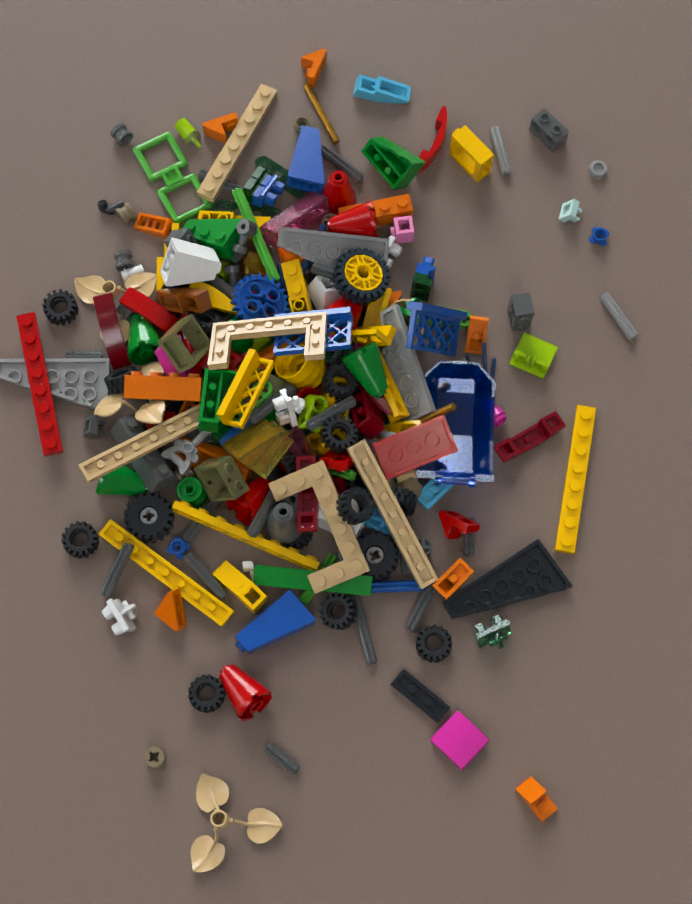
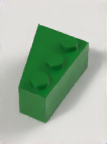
(216, 234)
(214, 390)

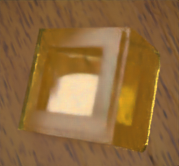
(254, 264)

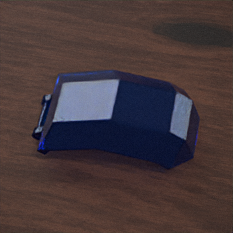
(470, 424)

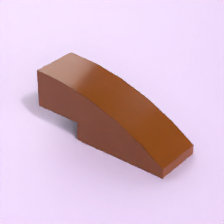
(184, 299)

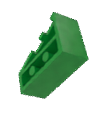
(392, 162)

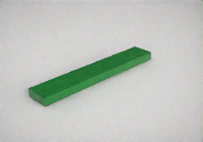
(298, 579)

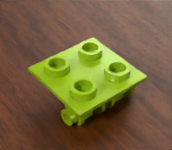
(533, 355)

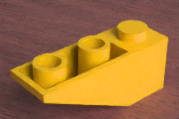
(240, 587)

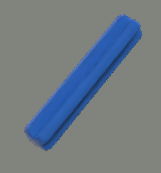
(395, 586)

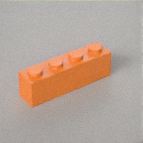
(388, 208)
(163, 387)

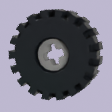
(159, 524)
(387, 552)

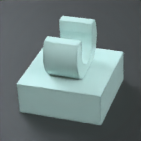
(569, 211)

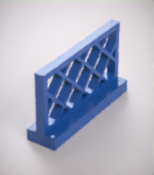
(436, 314)
(336, 318)

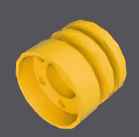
(298, 371)

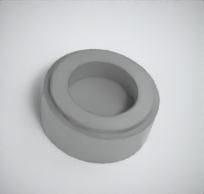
(597, 169)

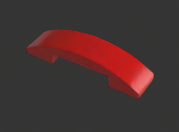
(441, 124)
(149, 309)

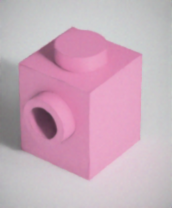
(402, 229)

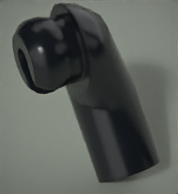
(109, 209)

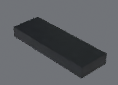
(420, 696)

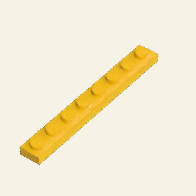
(575, 479)
(238, 532)
(168, 574)

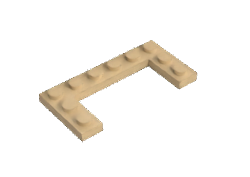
(224, 332)
(349, 547)

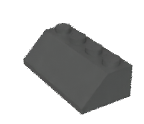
(152, 468)

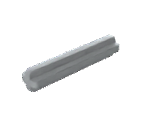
(500, 150)
(618, 316)

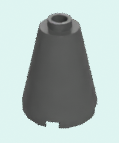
(283, 523)

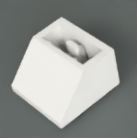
(323, 292)

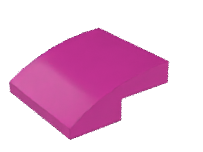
(459, 740)

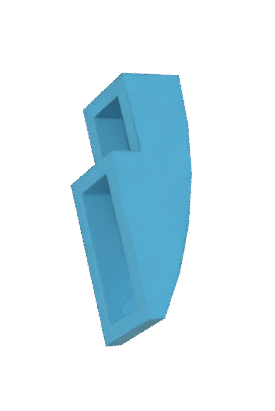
(381, 90)

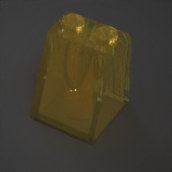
(260, 446)

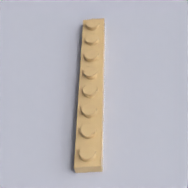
(236, 143)
(140, 445)
(392, 514)

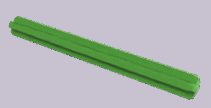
(257, 239)

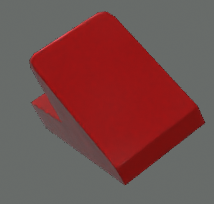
(455, 524)

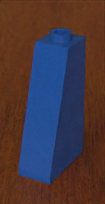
(307, 164)
(275, 623)

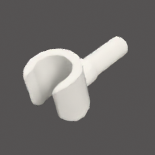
(248, 566)

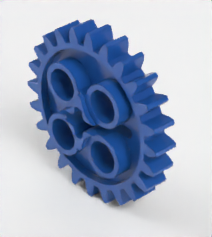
(260, 301)

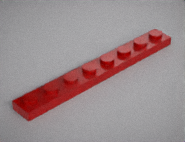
(39, 384)

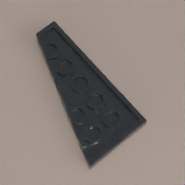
(517, 579)

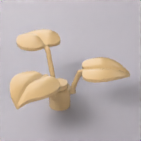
(95, 285)
(148, 413)
(211, 794)

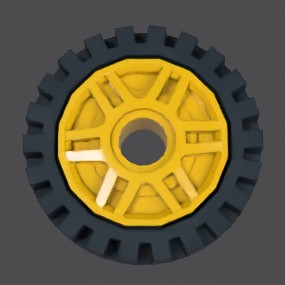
(355, 287)

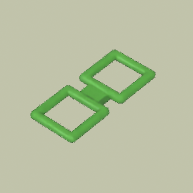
(171, 177)

